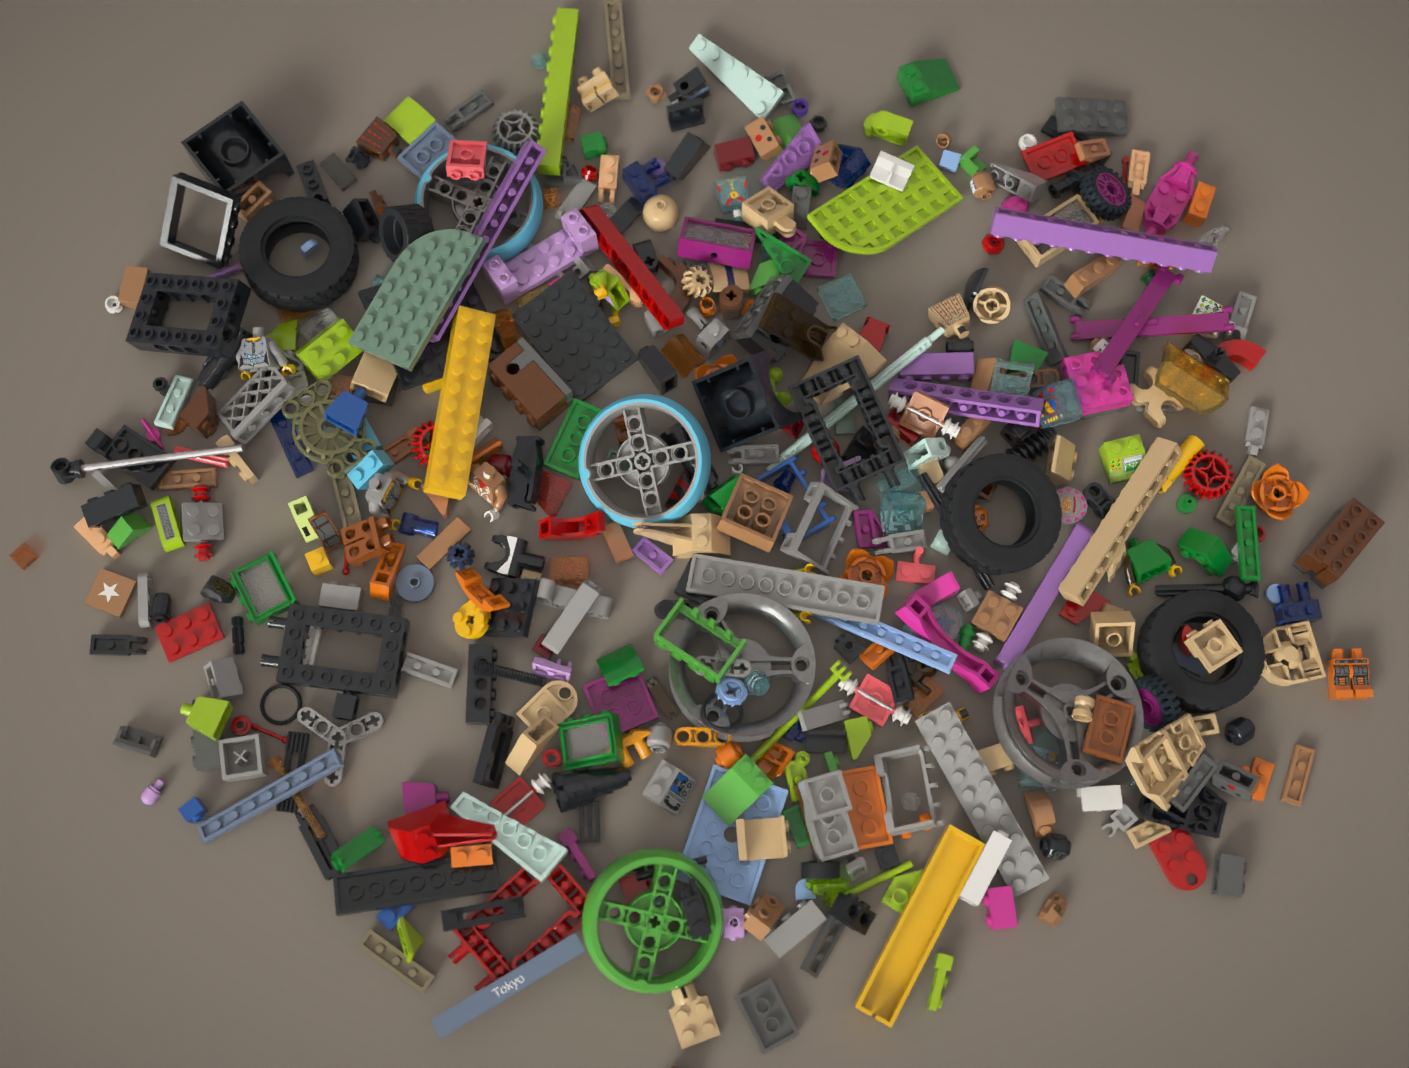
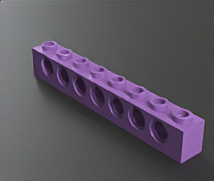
(976, 402)

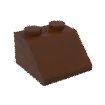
(201, 413)

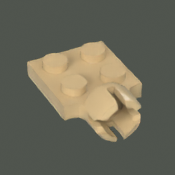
(692, 1016)

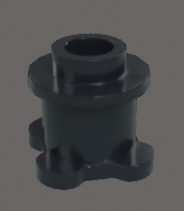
(358, 158)

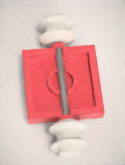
(874, 701)

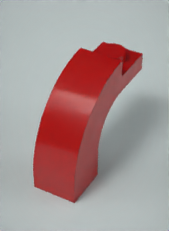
(1242, 352)
(572, 528)

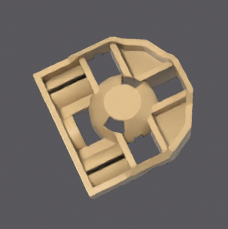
(1291, 652)

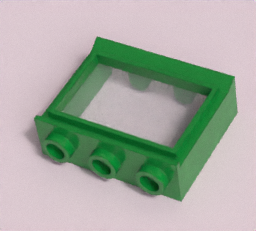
(263, 588)
(591, 740)

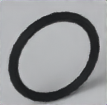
(270, 690)
(718, 727)

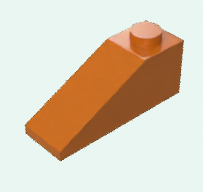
(384, 577)

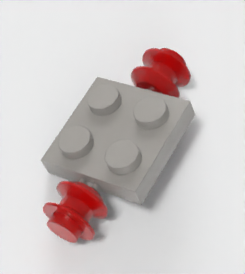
(202, 522)

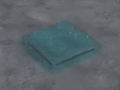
(842, 296)

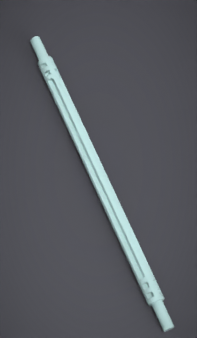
(851, 403)

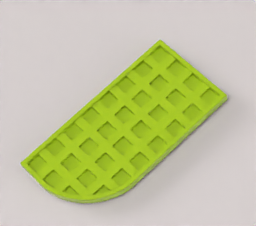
(877, 217)

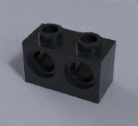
(852, 913)

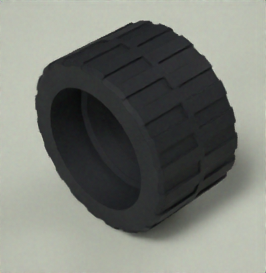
(402, 226)

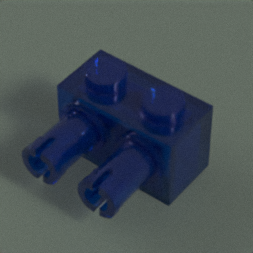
(638, 181)
(1294, 612)

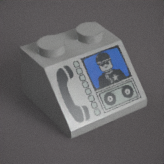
(669, 787)

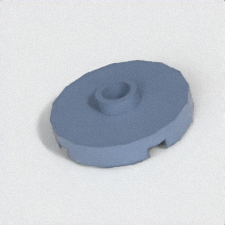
(418, 592)

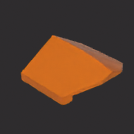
(775, 760)

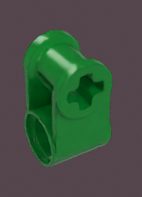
(804, 179)

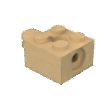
(770, 213)

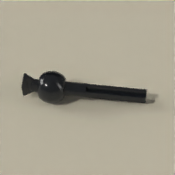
(1230, 586)

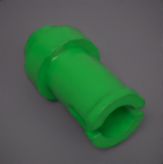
(966, 634)

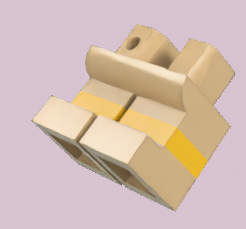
(596, 90)

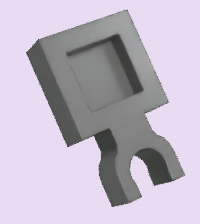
(1121, 819)

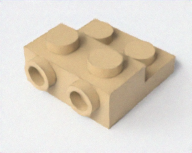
(1213, 645)

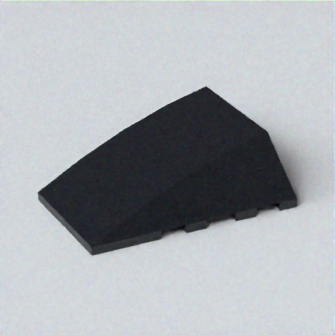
(1201, 817)

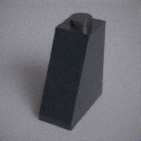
(686, 156)
(658, 369)

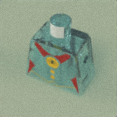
(731, 194)

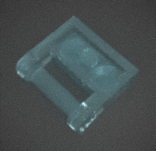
(1010, 383)

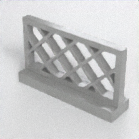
(263, 410)

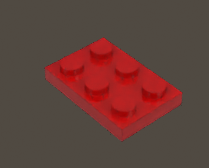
(1053, 157)
(189, 632)

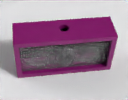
(716, 243)

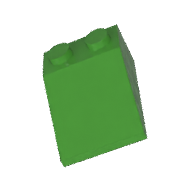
(737, 790)

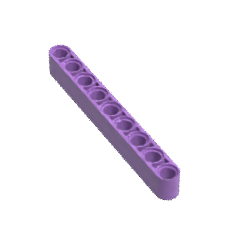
(1043, 596)

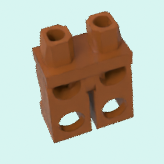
(367, 539)

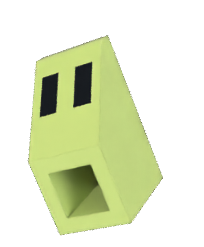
(302, 510)

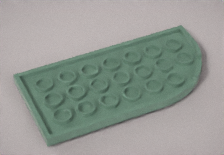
(416, 296)

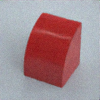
(1181, 637)

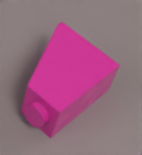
(938, 590)

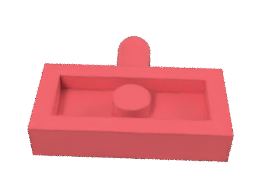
(915, 572)
(1026, 724)

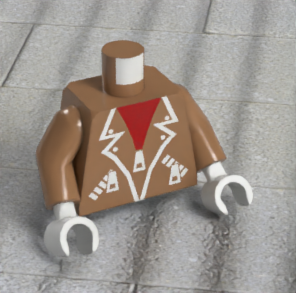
(490, 486)

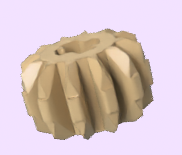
(697, 282)

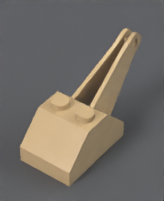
(690, 535)

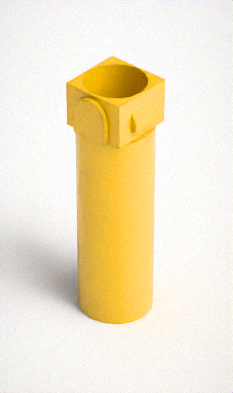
(1190, 446)

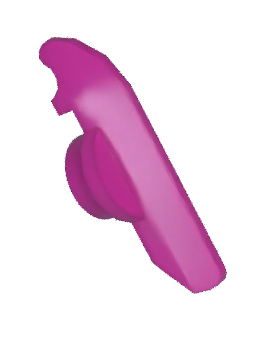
(152, 434)

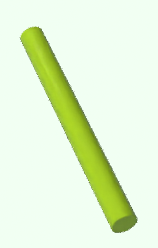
(880, 878)

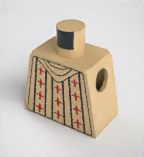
(951, 316)

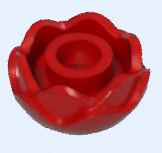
(993, 249)

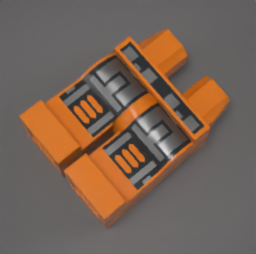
(1348, 676)

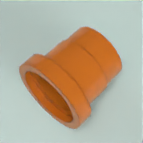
(707, 313)

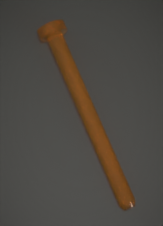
(276, 763)

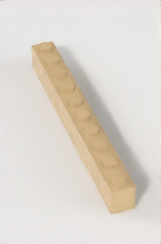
(1120, 521)

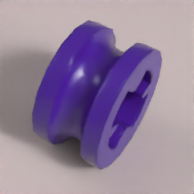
(799, 113)

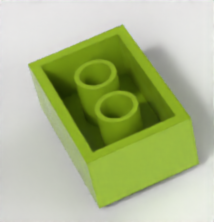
(328, 350)

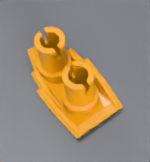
(635, 737)

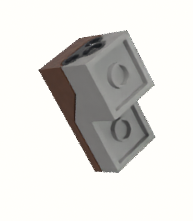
(824, 810)

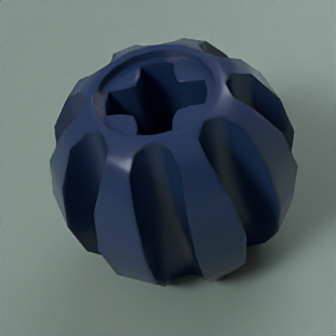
(465, 551)

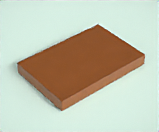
(1109, 728)

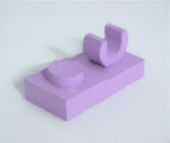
(551, 670)

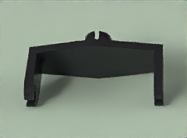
(1214, 356)

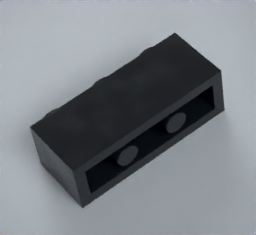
(114, 505)

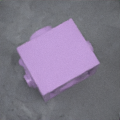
(733, 932)

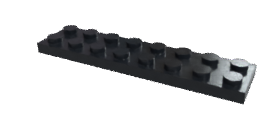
(411, 885)

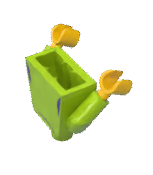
(611, 291)

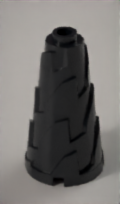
(217, 368)
(679, 435)
(585, 785)

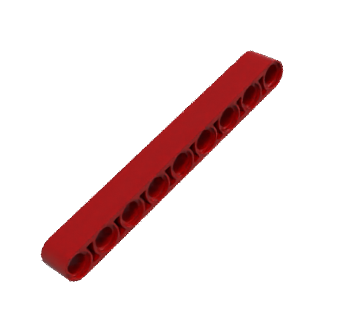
(633, 269)

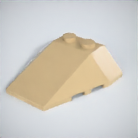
(839, 347)

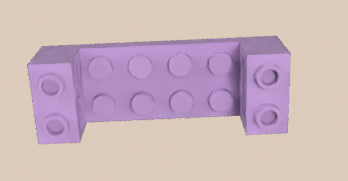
(542, 260)

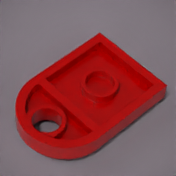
(1178, 858)

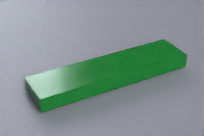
(1247, 543)

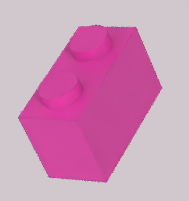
(1000, 908)

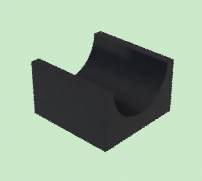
(236, 151)
(742, 401)

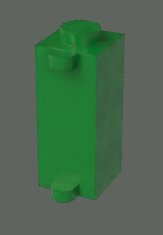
(357, 849)

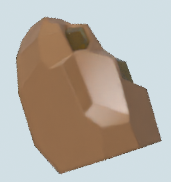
(1052, 909)

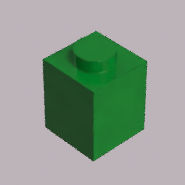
(593, 145)

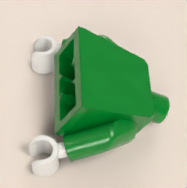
(719, 496)

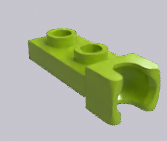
(942, 963)

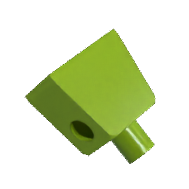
(208, 716)

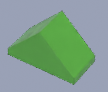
(128, 529)

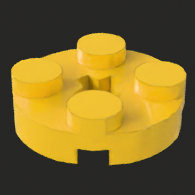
(462, 621)

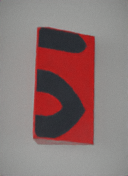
(679, 489)

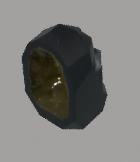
(218, 590)

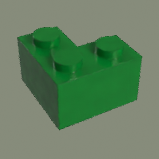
(1207, 550)

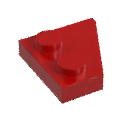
(1076, 613)

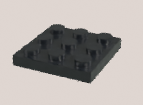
(517, 618)

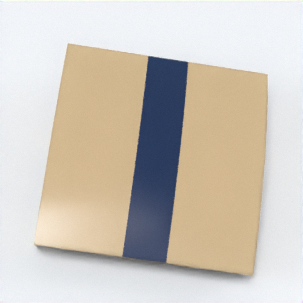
(726, 275)

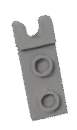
(1241, 315)

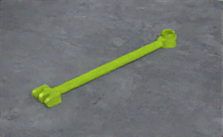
(837, 674)

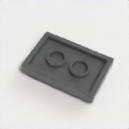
(767, 1015)

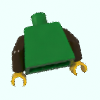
(1147, 561)

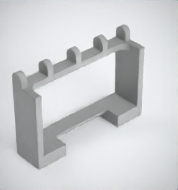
(792, 540)
(883, 771)

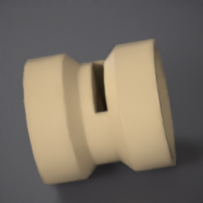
(1083, 708)

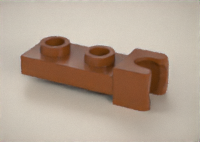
(401, 447)

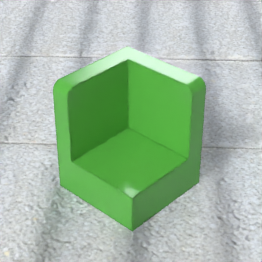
(970, 161)

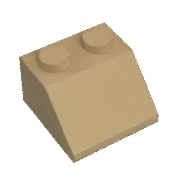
(1060, 461)

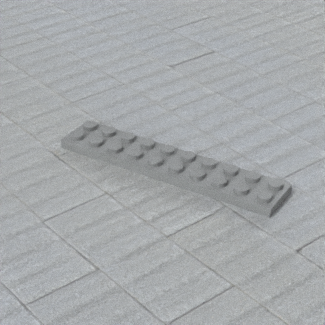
(791, 588)
(980, 796)

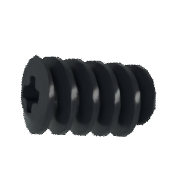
(1030, 447)

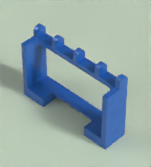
(785, 528)

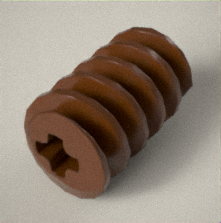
(731, 301)

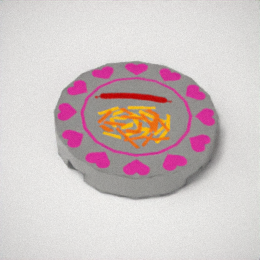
(1073, 505)

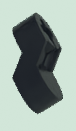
(664, 607)

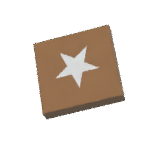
(111, 592)

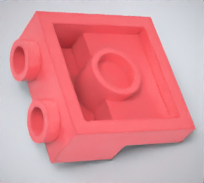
(466, 159)

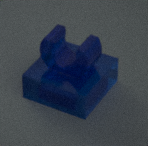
(794, 733)

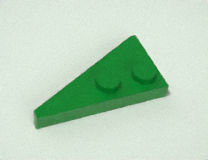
(784, 257)

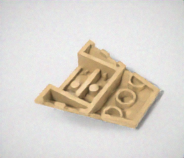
(1164, 759)

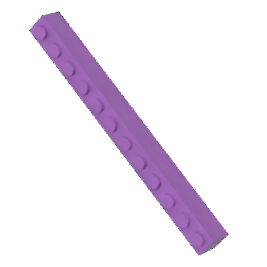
(496, 217)
(1103, 240)

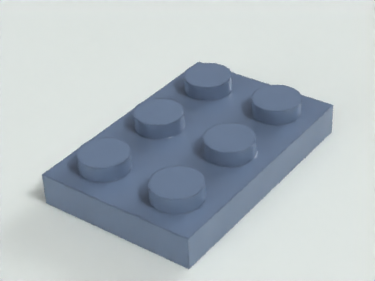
(426, 149)

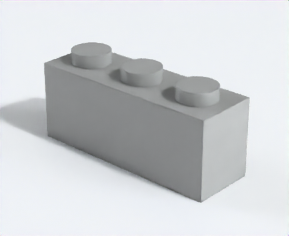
(794, 928)

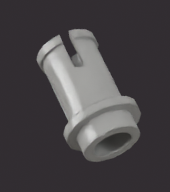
(697, 316)

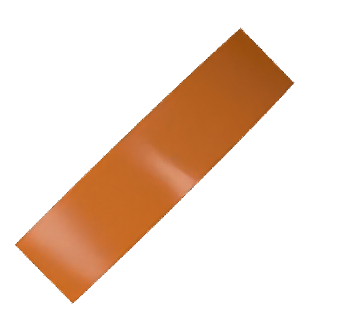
(472, 585)

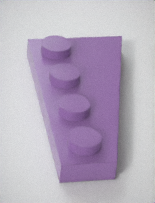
(795, 156)

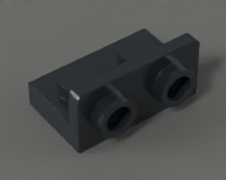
(685, 114)

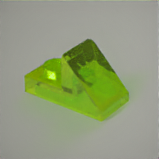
(828, 888)

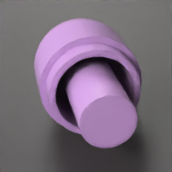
(152, 792)

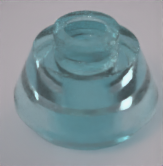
(757, 683)

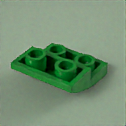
(620, 665)

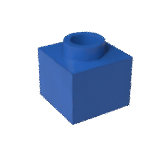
(193, 810)

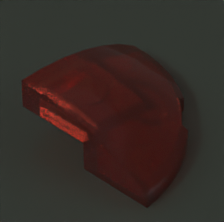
(552, 493)

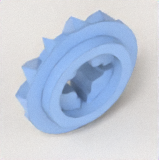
(732, 684)

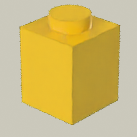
(319, 561)

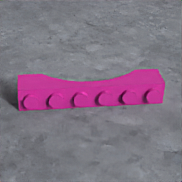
(920, 619)

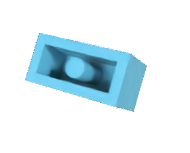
(374, 462)

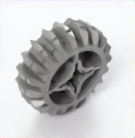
(512, 122)

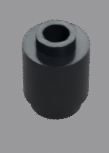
(959, 345)
(161, 607)

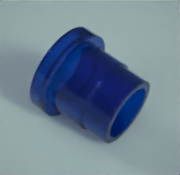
(784, 481)

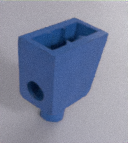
(348, 411)

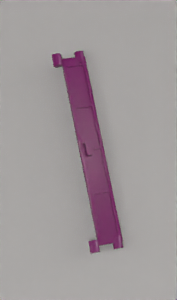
(1134, 322)
(1156, 325)

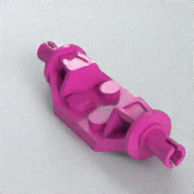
(1170, 196)

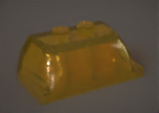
(1191, 381)

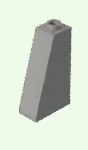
(572, 615)

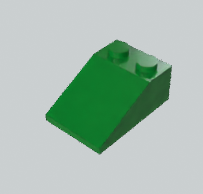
(926, 80)

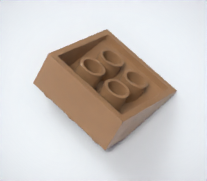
(755, 512)

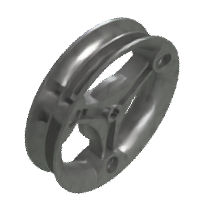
(753, 653)
(1056, 702)

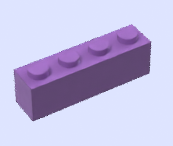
(939, 367)

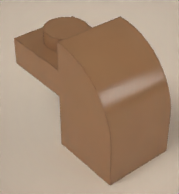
(1041, 813)

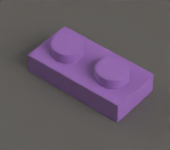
(652, 555)

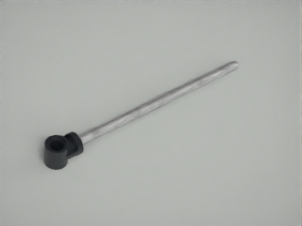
(67, 471)

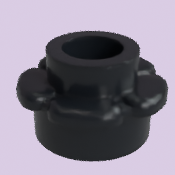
(818, 119)

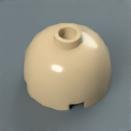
(660, 213)
(992, 304)

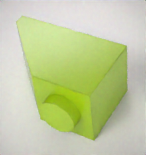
(857, 734)

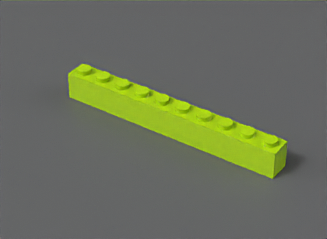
(558, 89)

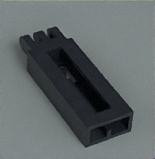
(494, 751)
(324, 847)

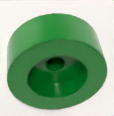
(1186, 504)

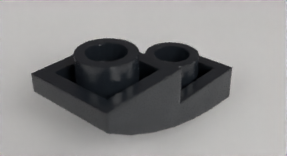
(627, 214)

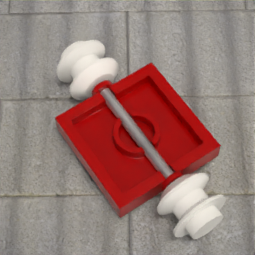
(520, 800)

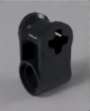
(646, 253)
(1099, 501)

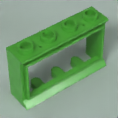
(709, 625)

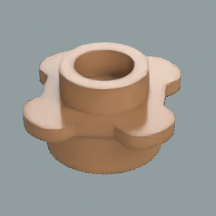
(656, 88)

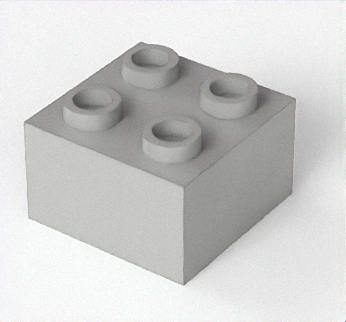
(243, 758)

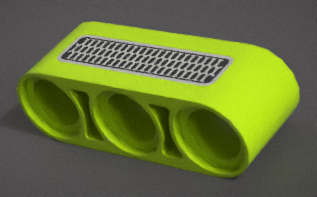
(167, 523)

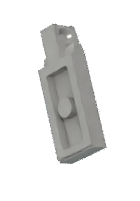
(1255, 430)

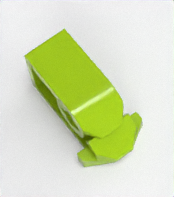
(888, 127)

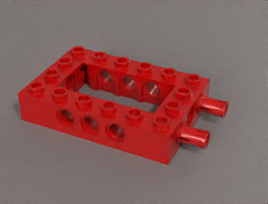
(488, 955)

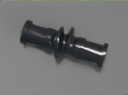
(1070, 182)

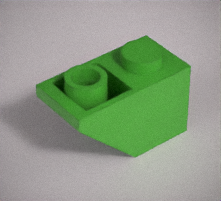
(763, 274)

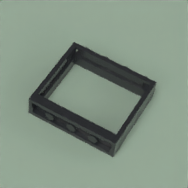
(172, 217)

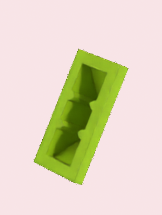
(409, 938)

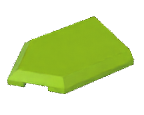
(900, 890)

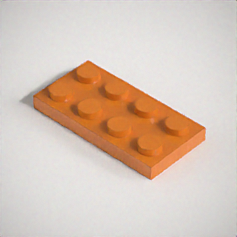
(868, 807)

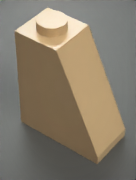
(531, 744)

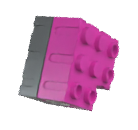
(1093, 393)

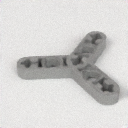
(345, 732)

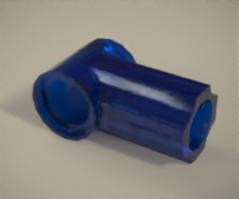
(414, 525)

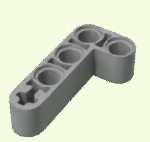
(558, 596)

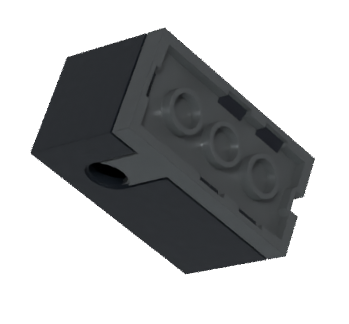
(747, 330)

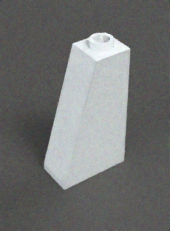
(985, 867)

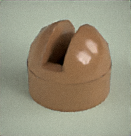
(945, 143)

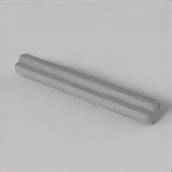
(965, 459)

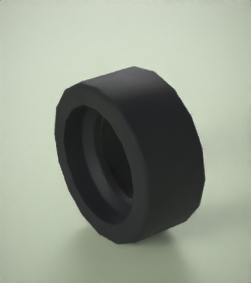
(820, 870)

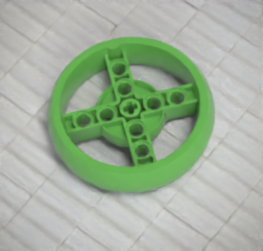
(598, 908)

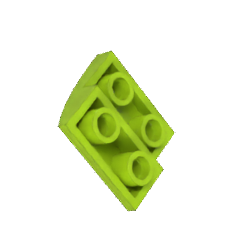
(409, 120)

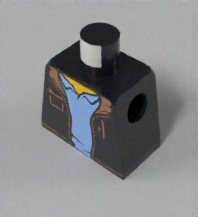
(690, 87)

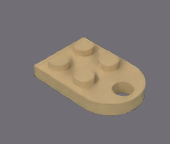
(549, 703)

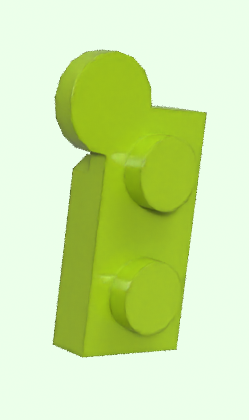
(796, 772)

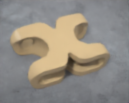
(1153, 399)

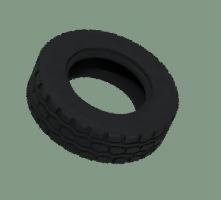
(290, 217)
(1040, 507)
(1158, 657)

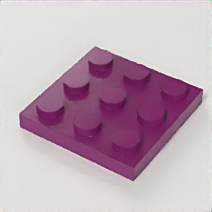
(627, 699)

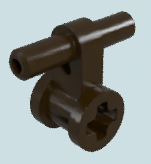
(919, 675)

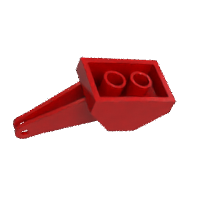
(433, 831)

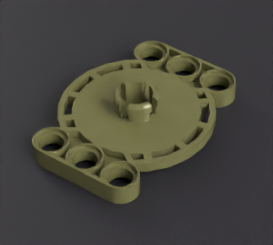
(332, 446)

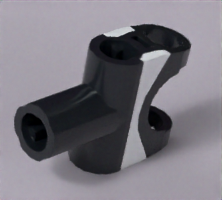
(515, 558)

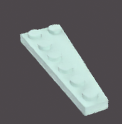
(746, 84)
(521, 843)

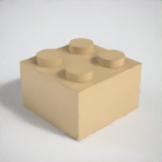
(1113, 632)

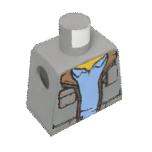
(714, 337)

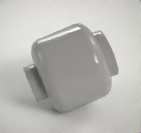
(659, 738)

